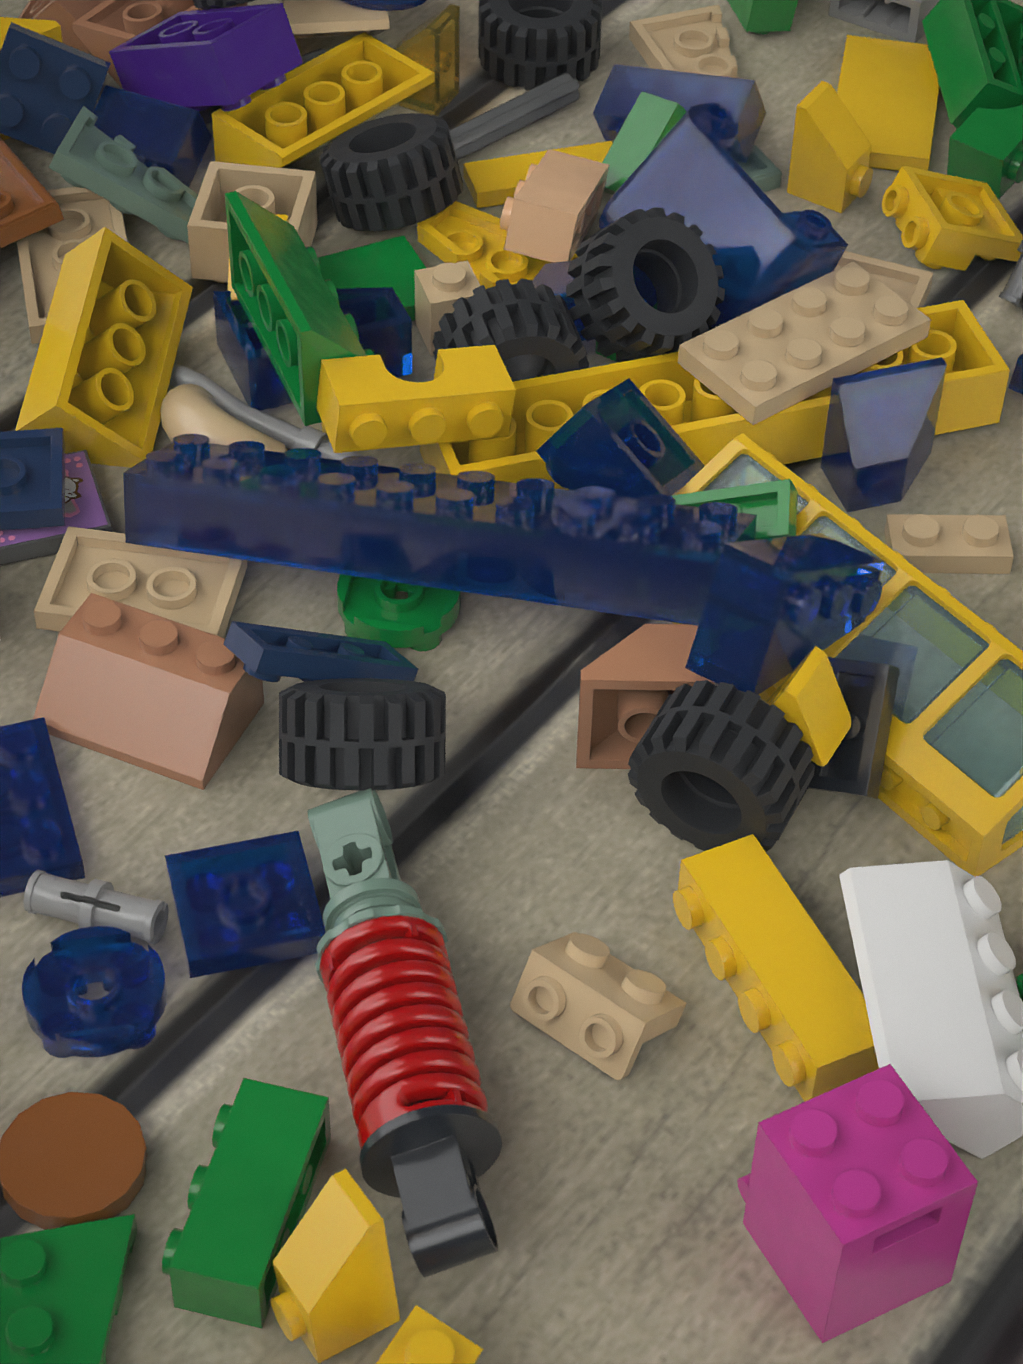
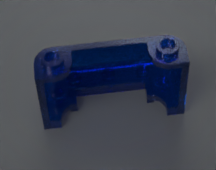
(754, 242)

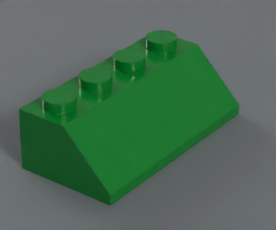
(287, 300)

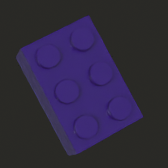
(210, 56)

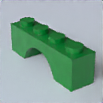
(989, 148)

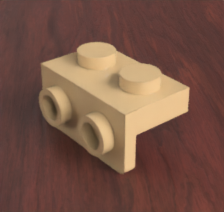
(594, 1002)

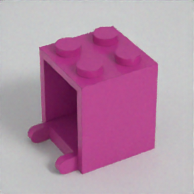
(857, 1201)

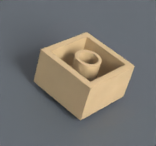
(274, 188)

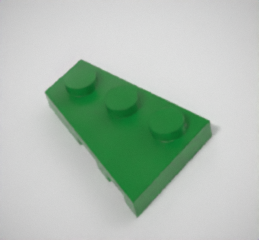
(62, 1291)

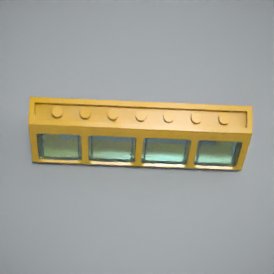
(959, 690)

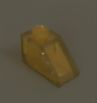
(437, 48)

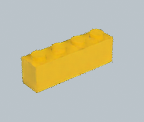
(777, 966)

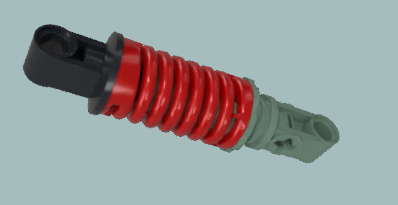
(403, 1040)

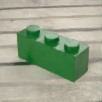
(247, 1201)

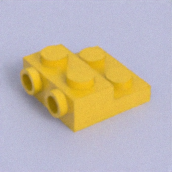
(950, 219)

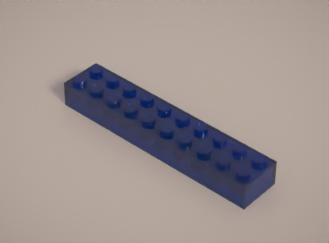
(432, 527)

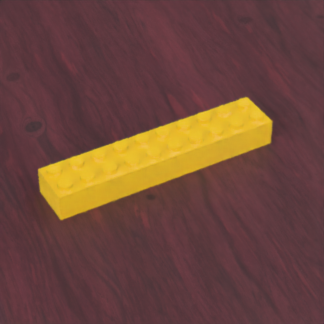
(542, 405)

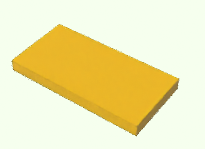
(892, 98)

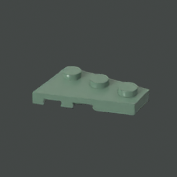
(112, 171)

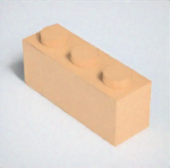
(554, 206)

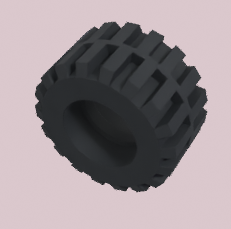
(539, 39)
(392, 172)
(675, 264)
(524, 324)
(362, 733)
(721, 766)

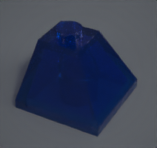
(881, 431)

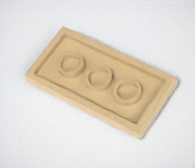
(44, 251)
(803, 342)

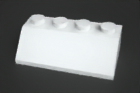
(942, 995)

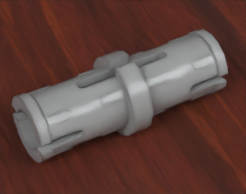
(95, 905)

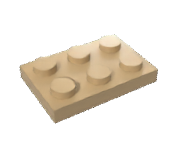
(161, 581)

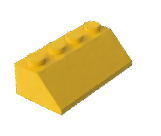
(317, 103)
(107, 351)

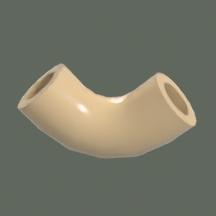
(195, 411)

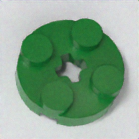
(402, 623)

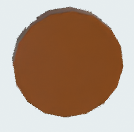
(72, 1160)

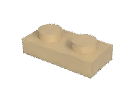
(952, 542)

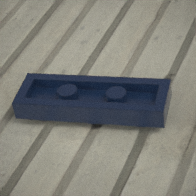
(312, 656)

